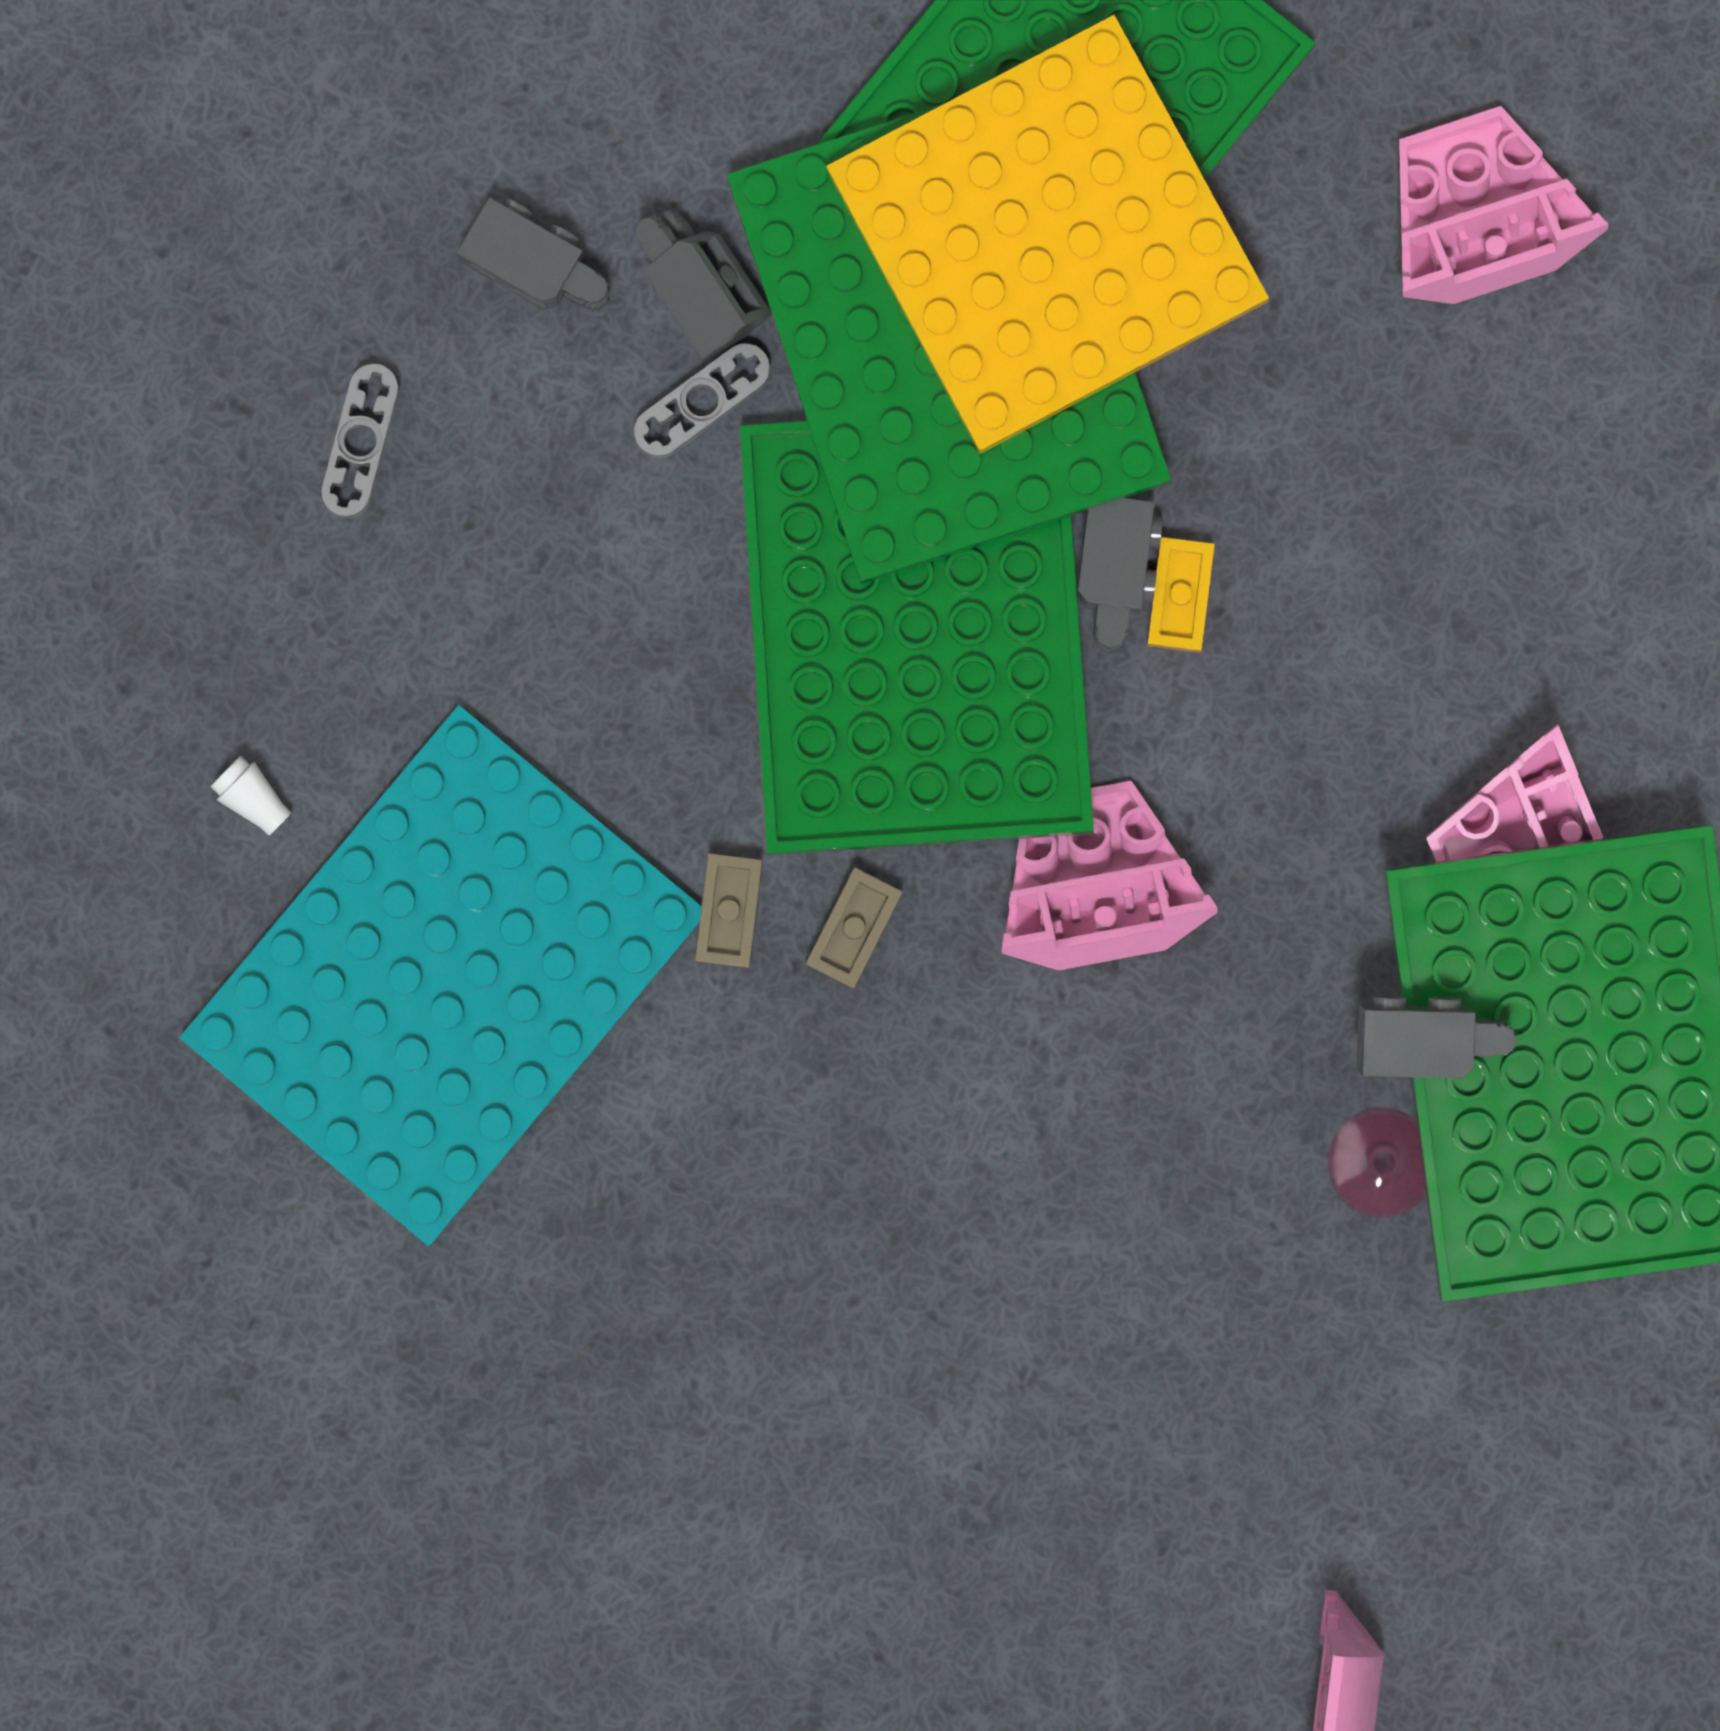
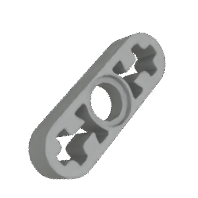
(703, 378)
(383, 406)

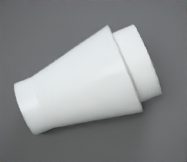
(249, 794)

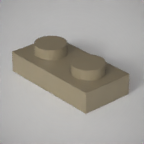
(728, 911)
(854, 928)

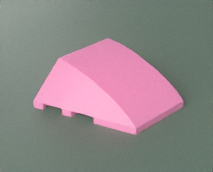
(1484, 210)
(1523, 807)
(1102, 891)
(1348, 1671)

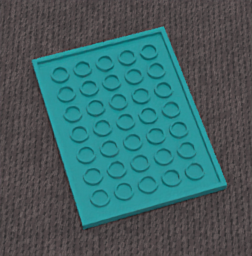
(443, 975)

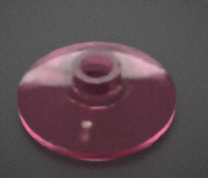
(1353, 1168)

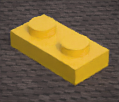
(1180, 595)

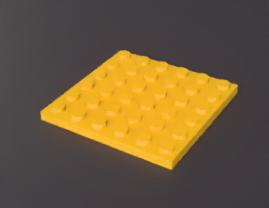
(1047, 234)

